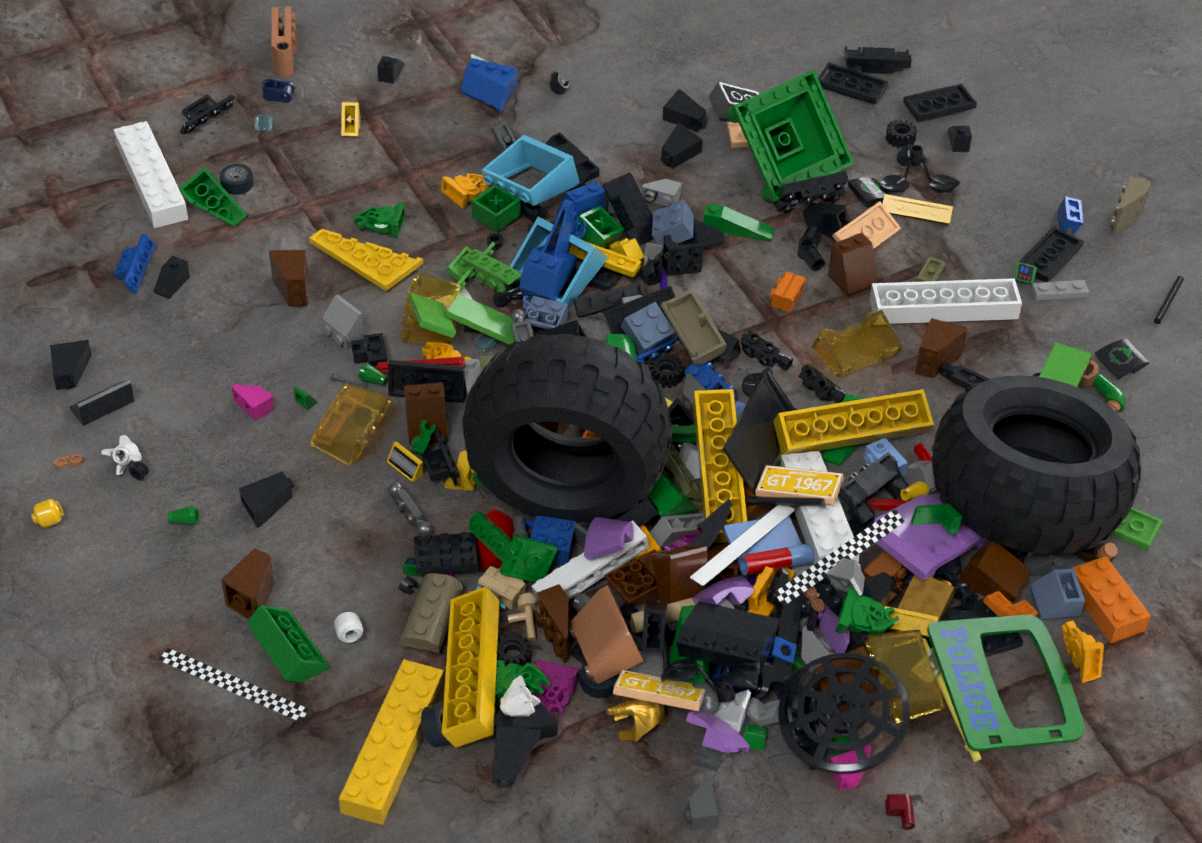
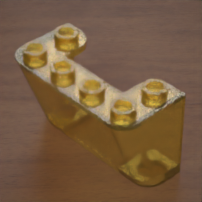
(435, 289)
(858, 345)
(349, 422)
(908, 659)

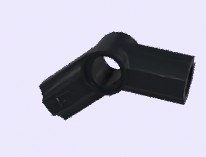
(807, 248)

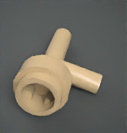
(526, 605)

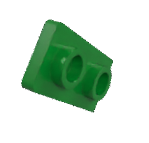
(939, 513)

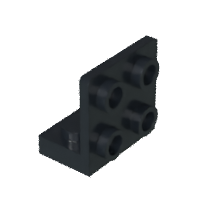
(681, 259)

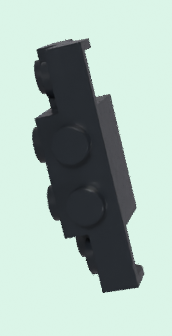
(877, 59)
(585, 167)
(806, 191)
(869, 482)

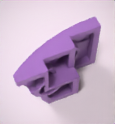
(606, 537)
(734, 589)
(718, 733)

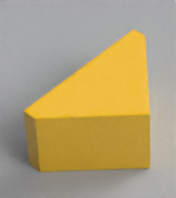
(350, 119)

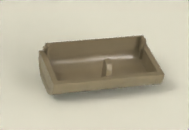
(694, 327)
(430, 613)

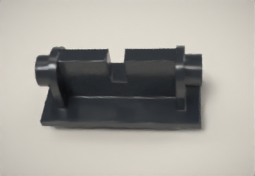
(532, 212)

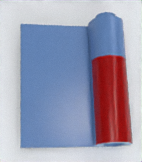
(775, 549)

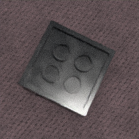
(445, 553)
(993, 643)

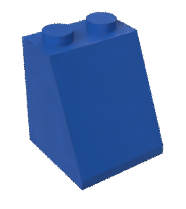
(586, 197)

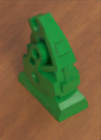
(382, 220)
(864, 614)
(505, 675)

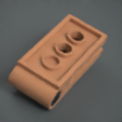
(283, 46)

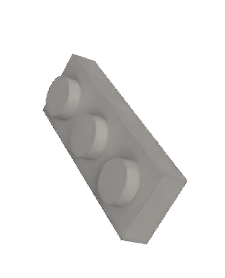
(1060, 290)

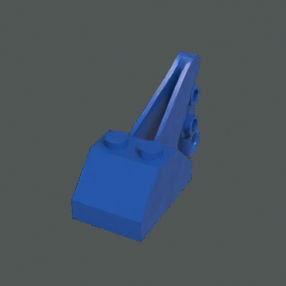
(551, 264)

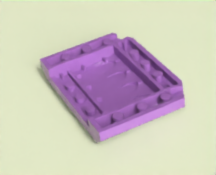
(927, 545)

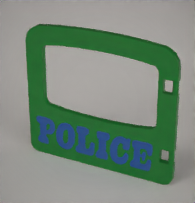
(974, 693)

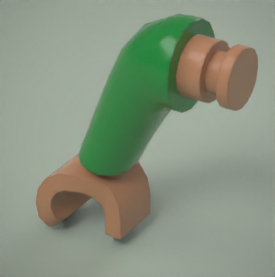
(1113, 396)

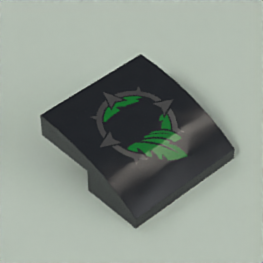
(867, 190)
(1121, 358)

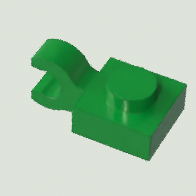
(421, 441)

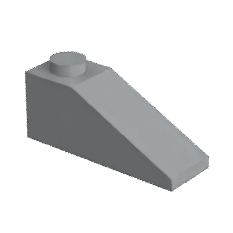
(672, 527)

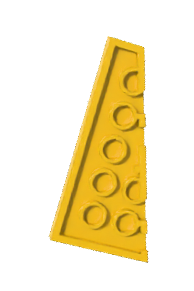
(368, 260)

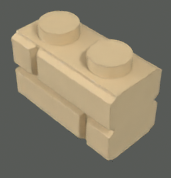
(503, 587)

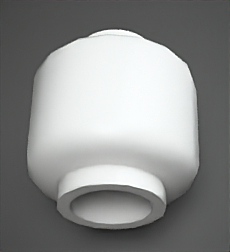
(348, 627)

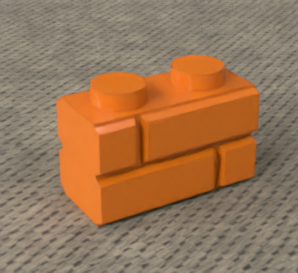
(787, 291)

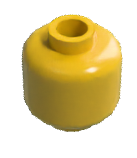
(47, 513)

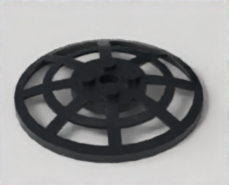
(844, 722)

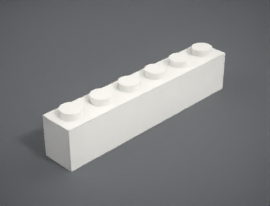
(583, 573)

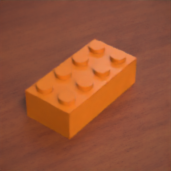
(1111, 600)

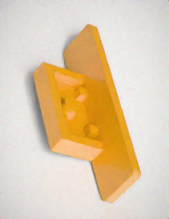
(757, 600)

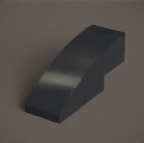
(712, 526)

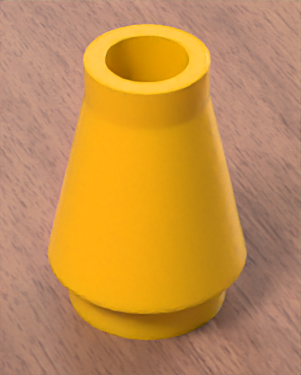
(914, 490)

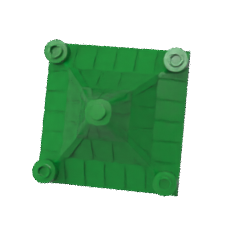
(791, 133)

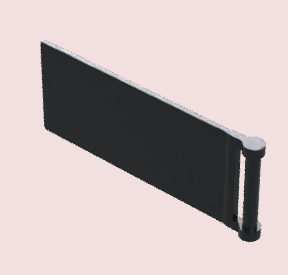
(754, 437)

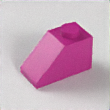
(253, 400)
(848, 781)

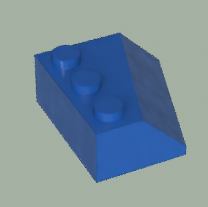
(489, 82)

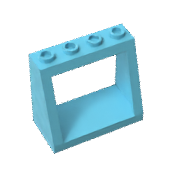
(532, 153)
(590, 266)

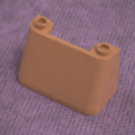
(604, 637)

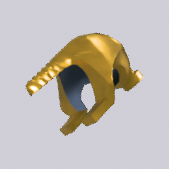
(645, 716)

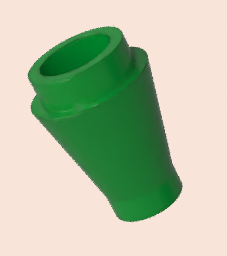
(372, 375)
(184, 516)

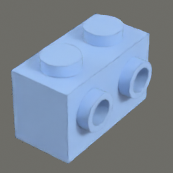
(881, 447)

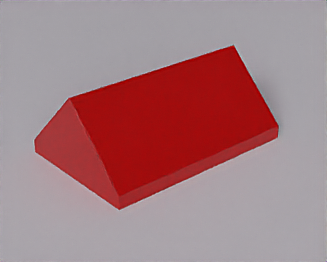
(486, 556)

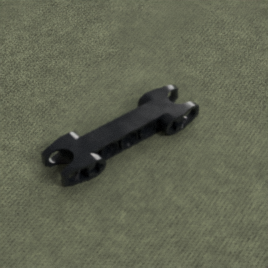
(776, 671)

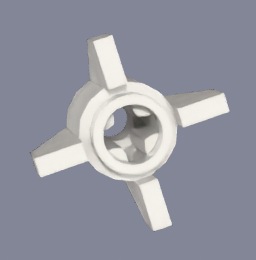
(123, 453)
(518, 699)

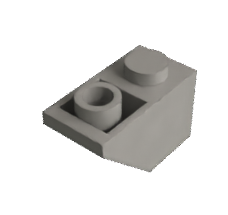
(662, 192)

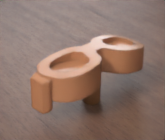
(63, 462)
(816, 603)

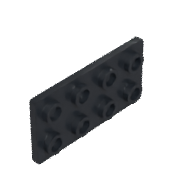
(630, 207)

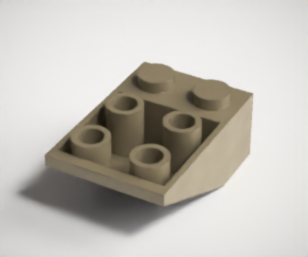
(1130, 203)

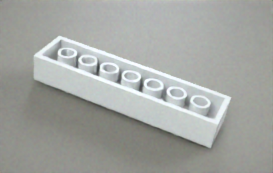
(150, 174)
(947, 300)
(824, 525)

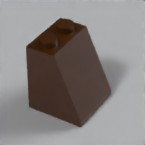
(853, 264)
(290, 275)
(940, 344)
(428, 404)
(995, 570)
(674, 571)
(249, 583)
(866, 685)

